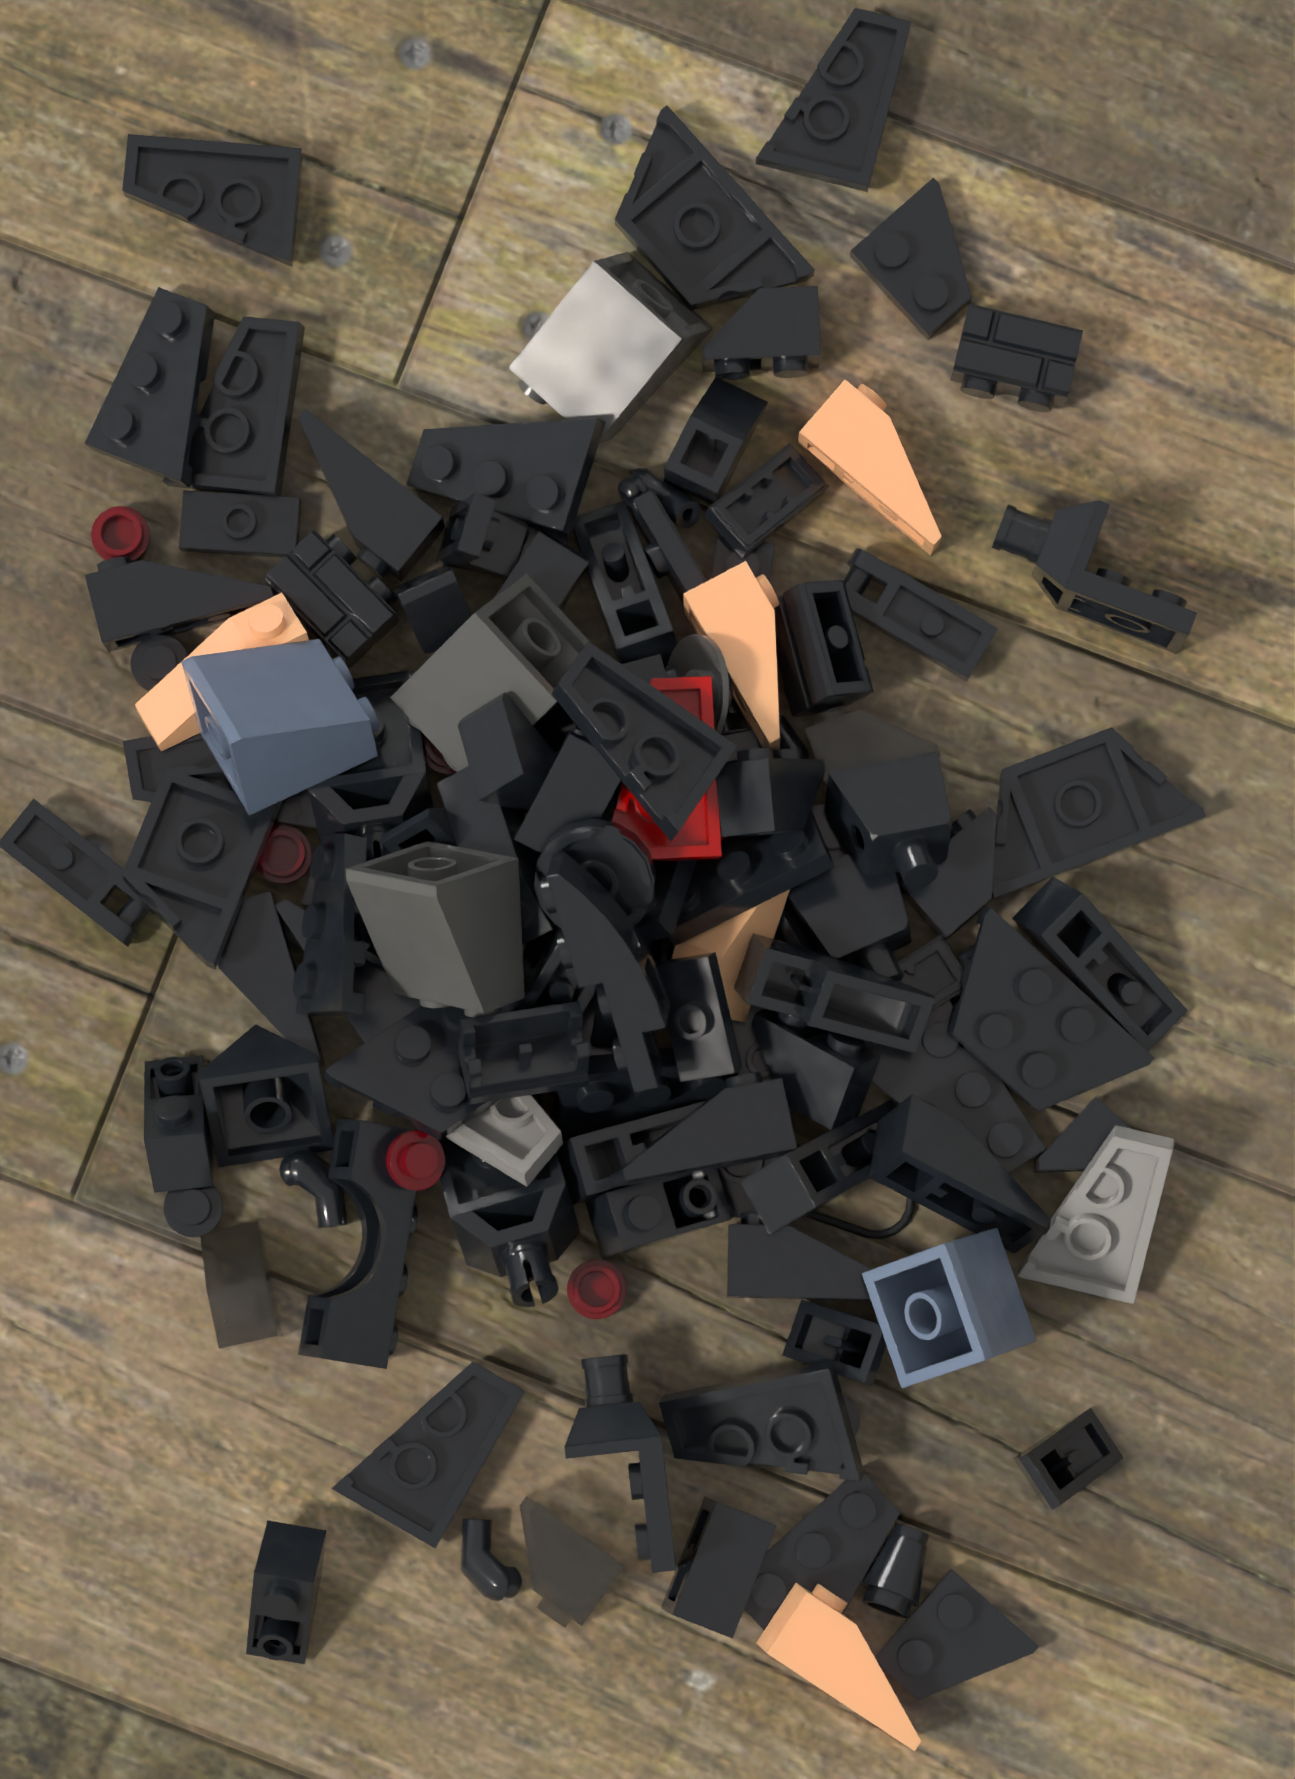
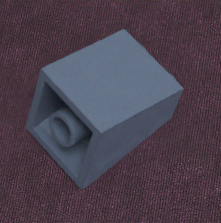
(279, 718)
(949, 1307)

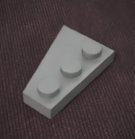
(511, 1137)
(1106, 1219)

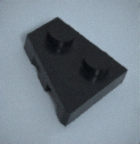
(917, 261)
(951, 1640)

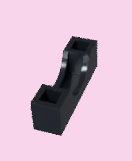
(358, 1314)

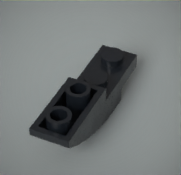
(609, 952)

